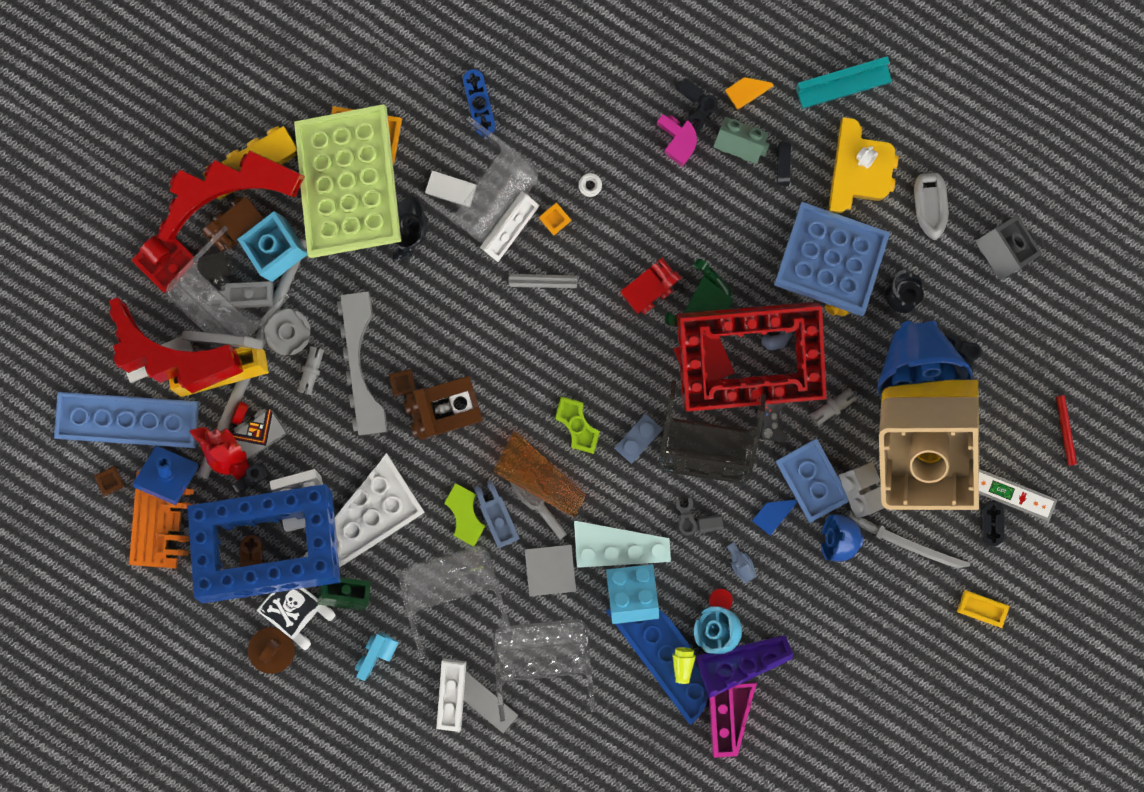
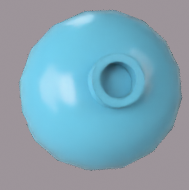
(718, 630)

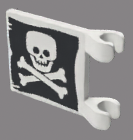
(292, 611)

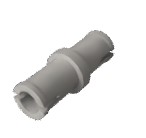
(310, 370)
(833, 407)

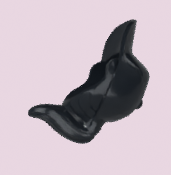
(413, 227)

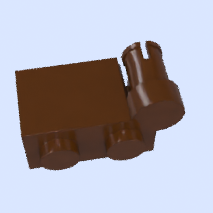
(238, 220)

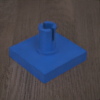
(165, 475)

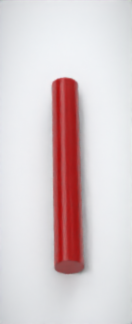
(1066, 430)

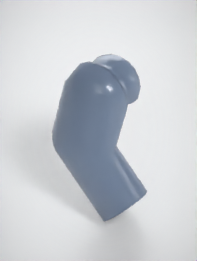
(777, 341)

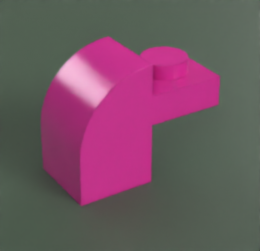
(684, 139)

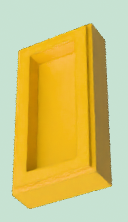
(983, 608)

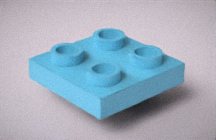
(378, 646)

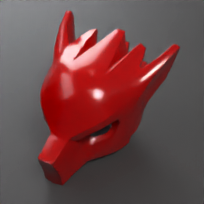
(221, 451)

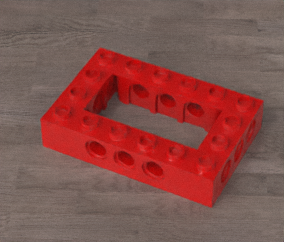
(805, 385)

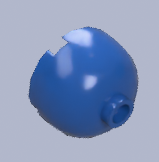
(842, 538)

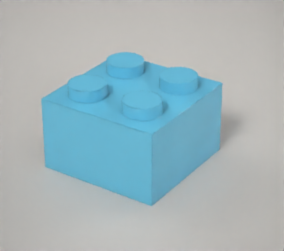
(272, 246)
(632, 594)

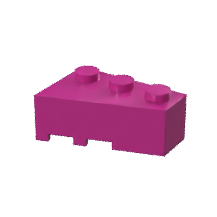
(729, 717)

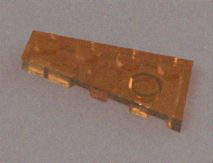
(535, 474)

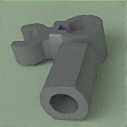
(705, 524)

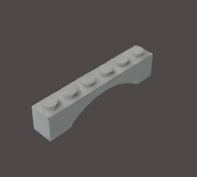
(357, 315)

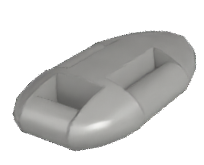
(931, 204)

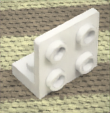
(295, 481)

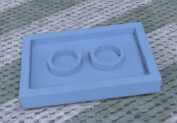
(812, 480)

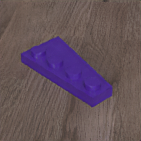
(741, 664)

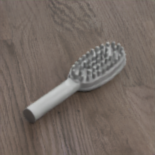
(536, 503)

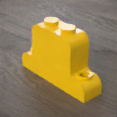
(856, 181)

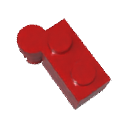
(650, 286)

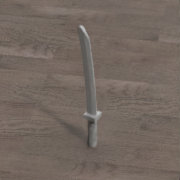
(881, 532)

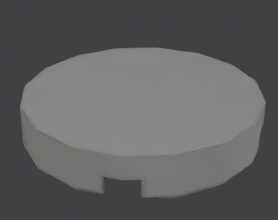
(287, 332)

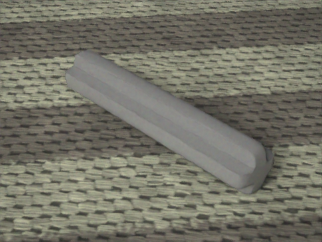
(543, 281)

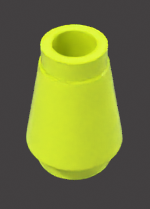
(683, 664)

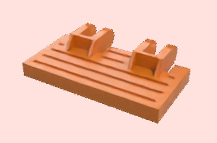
(151, 531)

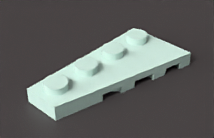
(612, 546)

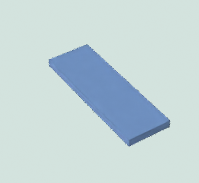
(125, 419)

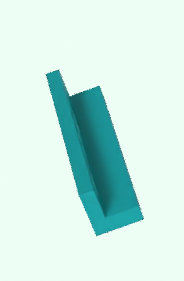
(843, 83)

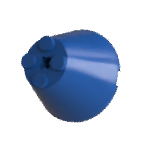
(921, 355)

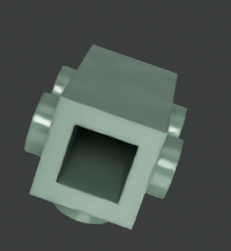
(741, 140)

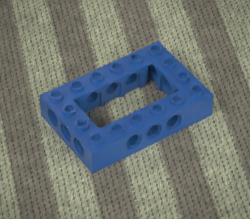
(317, 569)

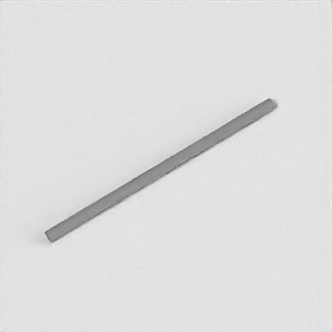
(240, 386)

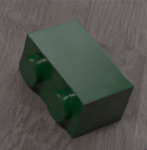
(348, 594)

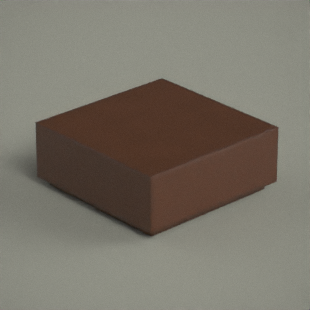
(402, 383)
(109, 481)

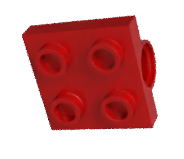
(162, 260)

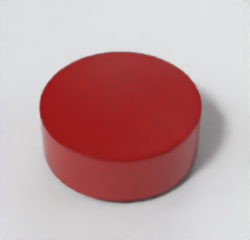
(240, 413)
(720, 598)

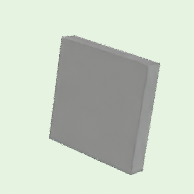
(550, 570)

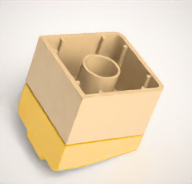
(930, 446)

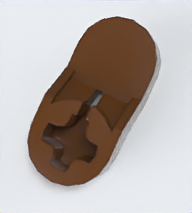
(251, 548)

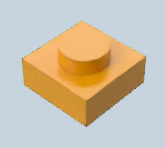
(555, 219)

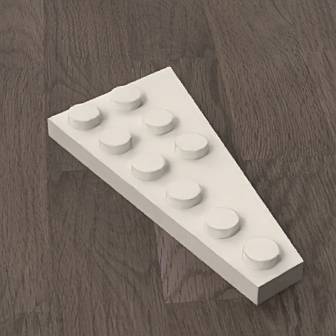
(374, 511)

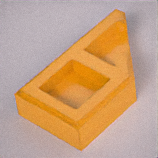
(746, 91)

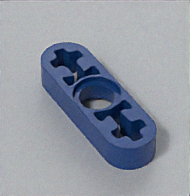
(469, 88)

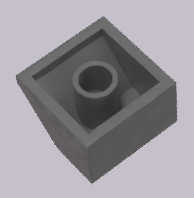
(1008, 247)

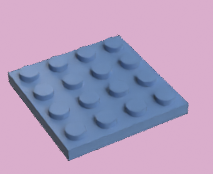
(832, 259)

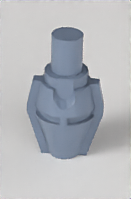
(741, 564)

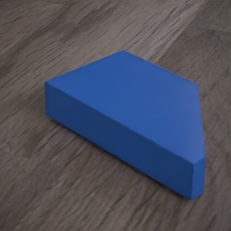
(773, 514)

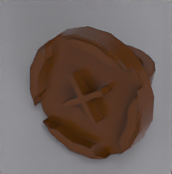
(271, 650)

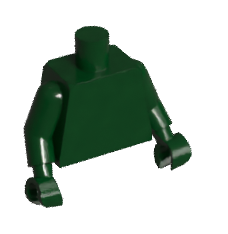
(710, 294)

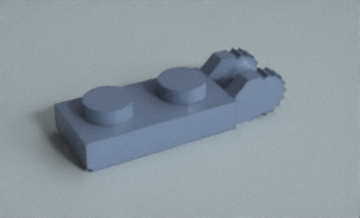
(497, 517)

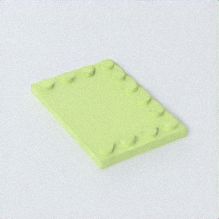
(347, 181)

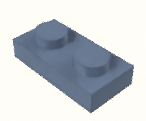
(638, 438)

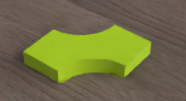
(571, 415)
(467, 525)

